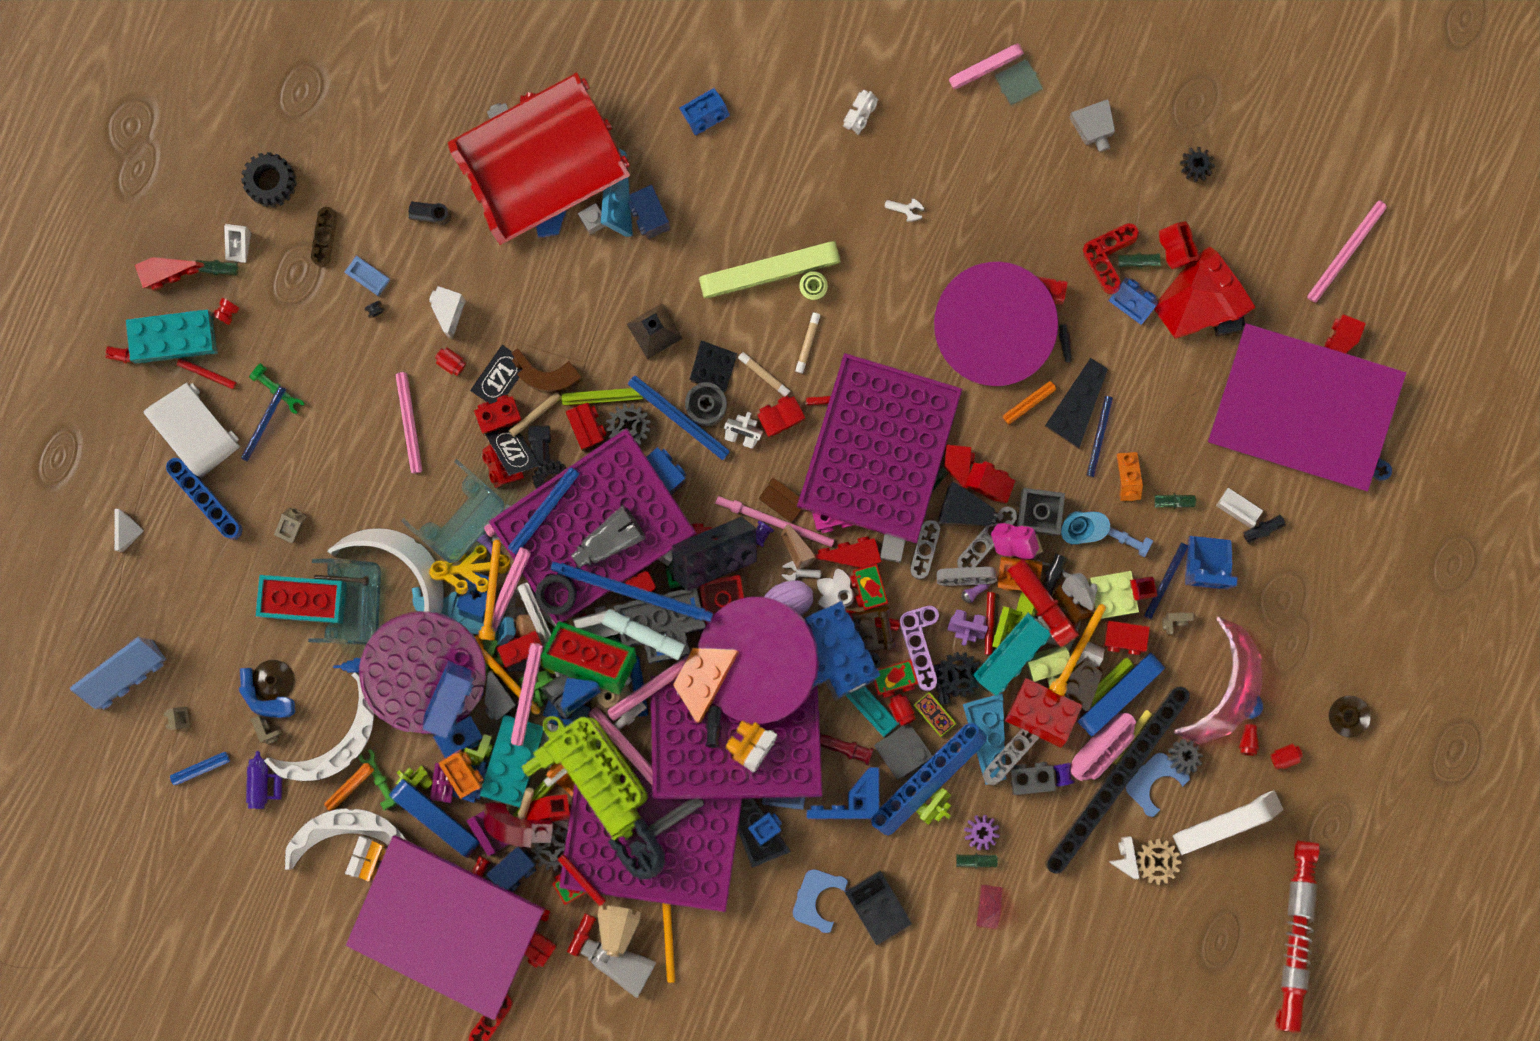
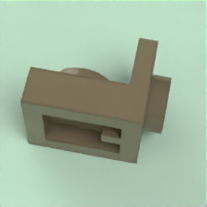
(290, 524)
(1180, 619)
(261, 727)

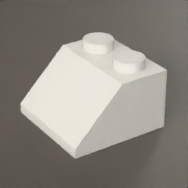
(447, 308)

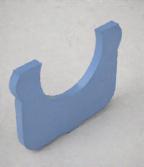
(1141, 782)
(812, 885)

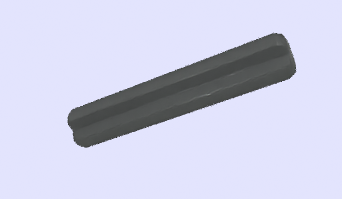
(676, 815)

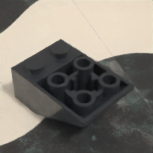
(878, 907)

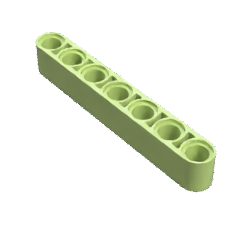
(769, 269)

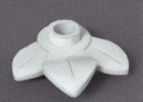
(834, 588)

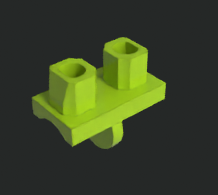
(419, 777)
(937, 808)

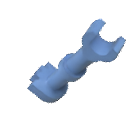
(1124, 538)

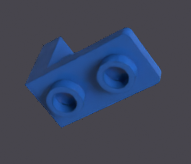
(765, 828)

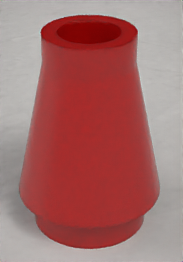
(1249, 742)

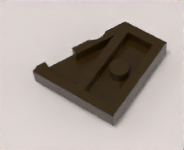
(1084, 683)

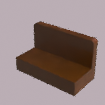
(781, 500)
(1073, 611)

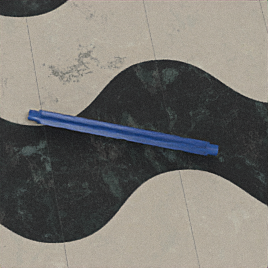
(631, 591)

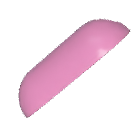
(1104, 747)

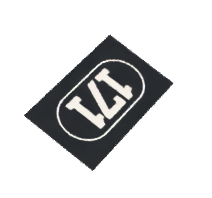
(497, 377)
(512, 451)

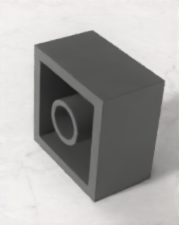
(1041, 511)

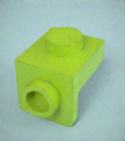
(483, 750)

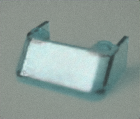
(466, 524)
(361, 603)

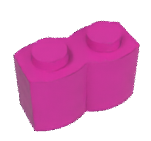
(1015, 541)

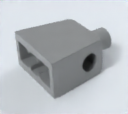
(1094, 124)

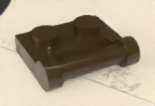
(866, 627)

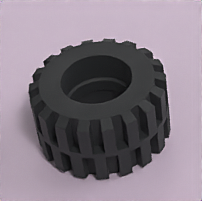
(257, 168)

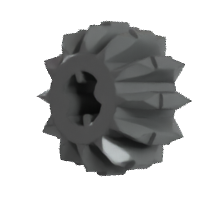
(1193, 757)

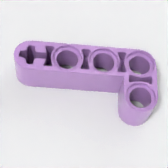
(921, 650)

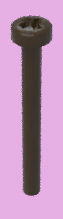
(365, 580)

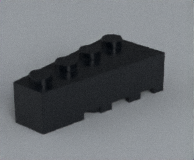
(757, 853)

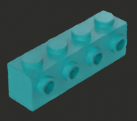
(1012, 654)

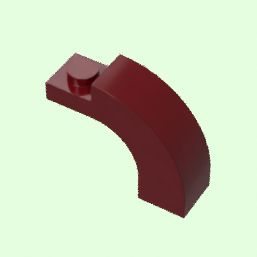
(513, 830)

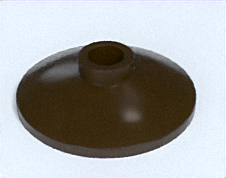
(283, 680)
(1360, 716)

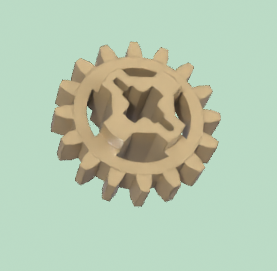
(1150, 868)

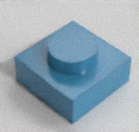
(506, 631)

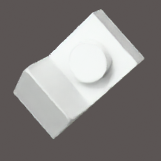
(1128, 864)

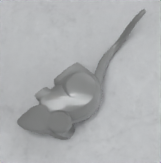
(1078, 587)

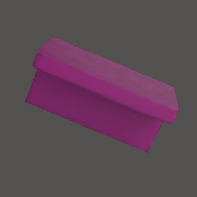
(488, 842)

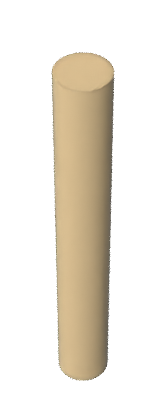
(535, 414)
(525, 803)

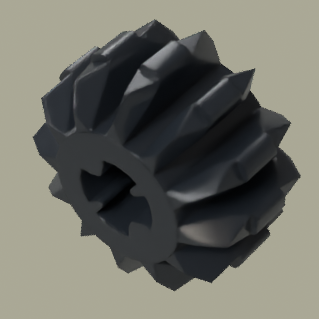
(1204, 168)

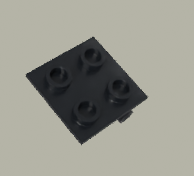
(713, 365)

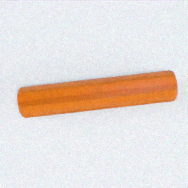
(1029, 402)
(349, 786)

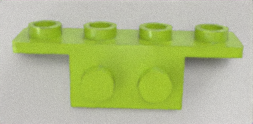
(1010, 618)

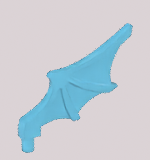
(449, 609)

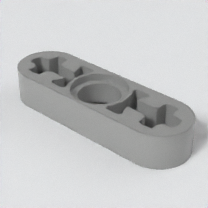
(915, 563)
(966, 576)

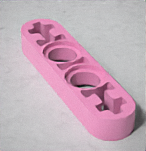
(986, 66)

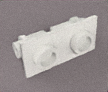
(857, 120)

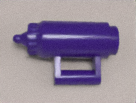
(258, 782)

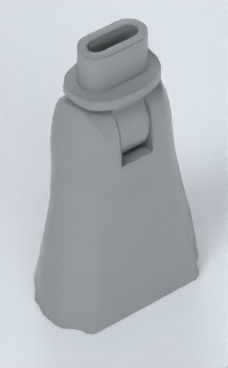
(627, 970)

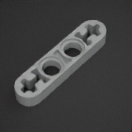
(986, 539)
(1013, 753)

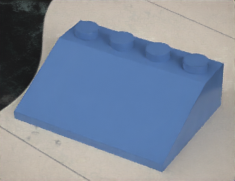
(119, 673)

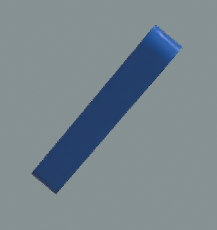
(939, 775)

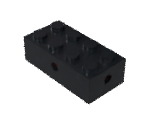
(714, 553)

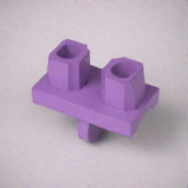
(967, 630)

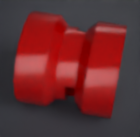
(225, 311)

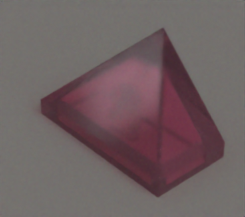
(989, 906)

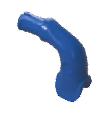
(280, 708)

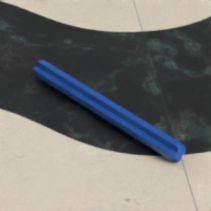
(678, 417)

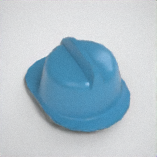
(1085, 527)

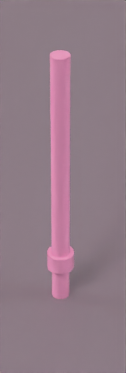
(737, 507)

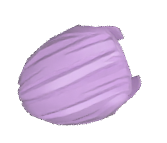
(794, 594)

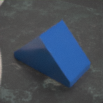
(577, 694)

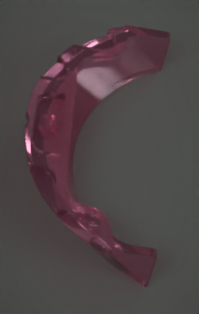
(1240, 695)

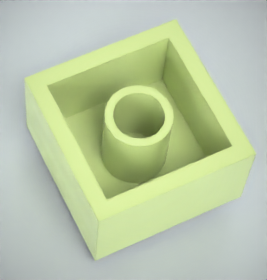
(1115, 594)

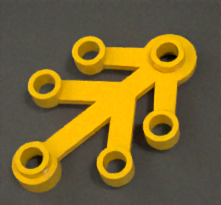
(443, 570)

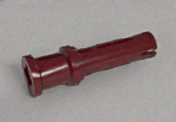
(852, 749)

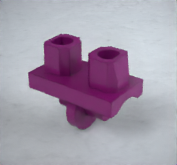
(441, 787)

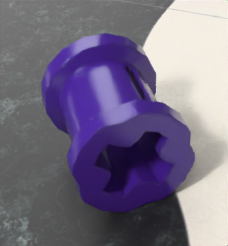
(762, 533)
(1063, 774)

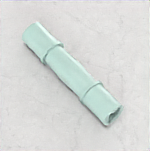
(643, 634)

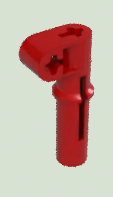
(1047, 608)

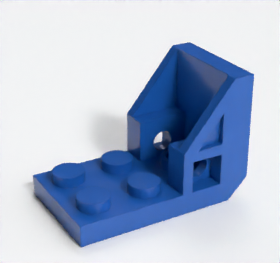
(1209, 563)
(865, 789)

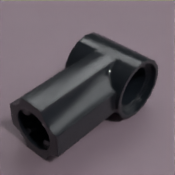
(427, 212)
(540, 439)

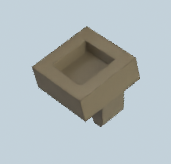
(177, 718)

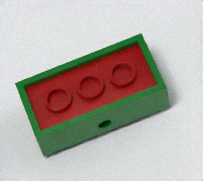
(588, 657)

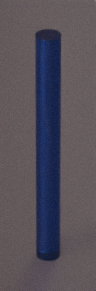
(263, 423)
(1099, 436)
(1166, 580)

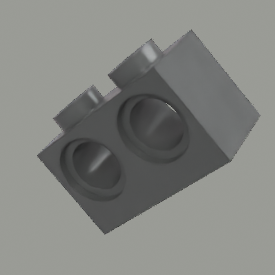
(1032, 784)

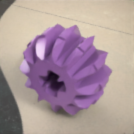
(985, 838)

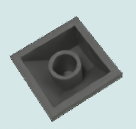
(498, 698)
(903, 751)

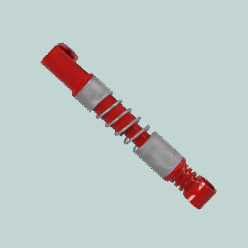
(1301, 908)

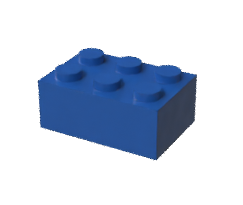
(448, 700)

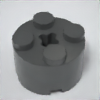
(698, 395)

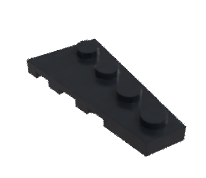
(1076, 407)

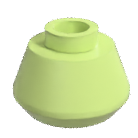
(813, 279)

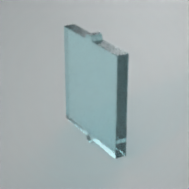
(1018, 82)

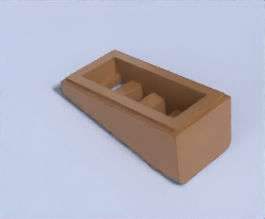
(797, 548)

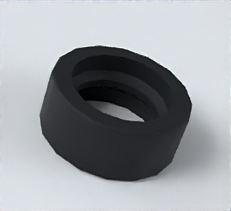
(572, 594)

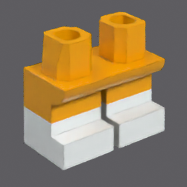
(753, 747)
(362, 867)

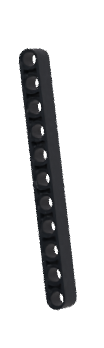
(1120, 768)

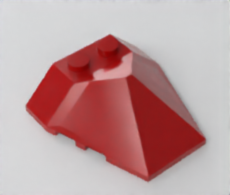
(1202, 296)

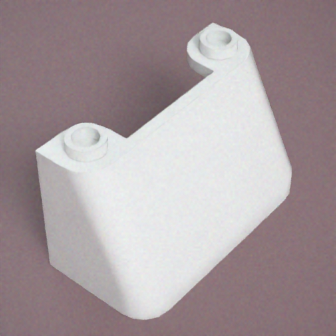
(192, 430)

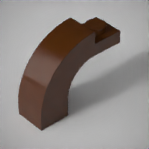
(547, 382)

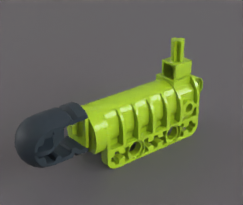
(603, 788)

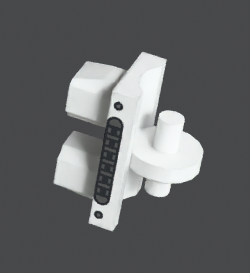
(734, 427)

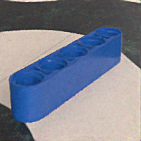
(213, 503)
(1121, 694)
(434, 818)

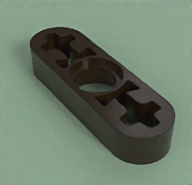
(321, 221)

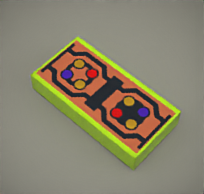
(934, 714)

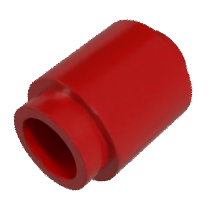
(450, 361)
(902, 710)
(1286, 756)

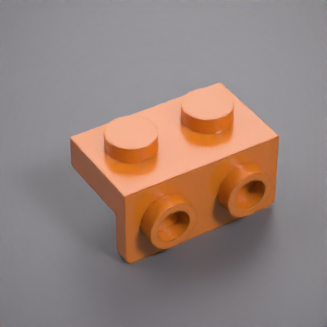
(1005, 581)
(461, 773)

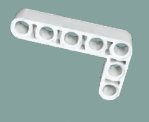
(1228, 824)

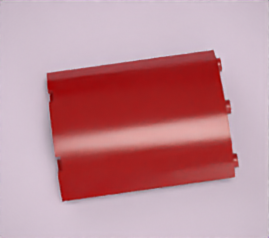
(539, 158)

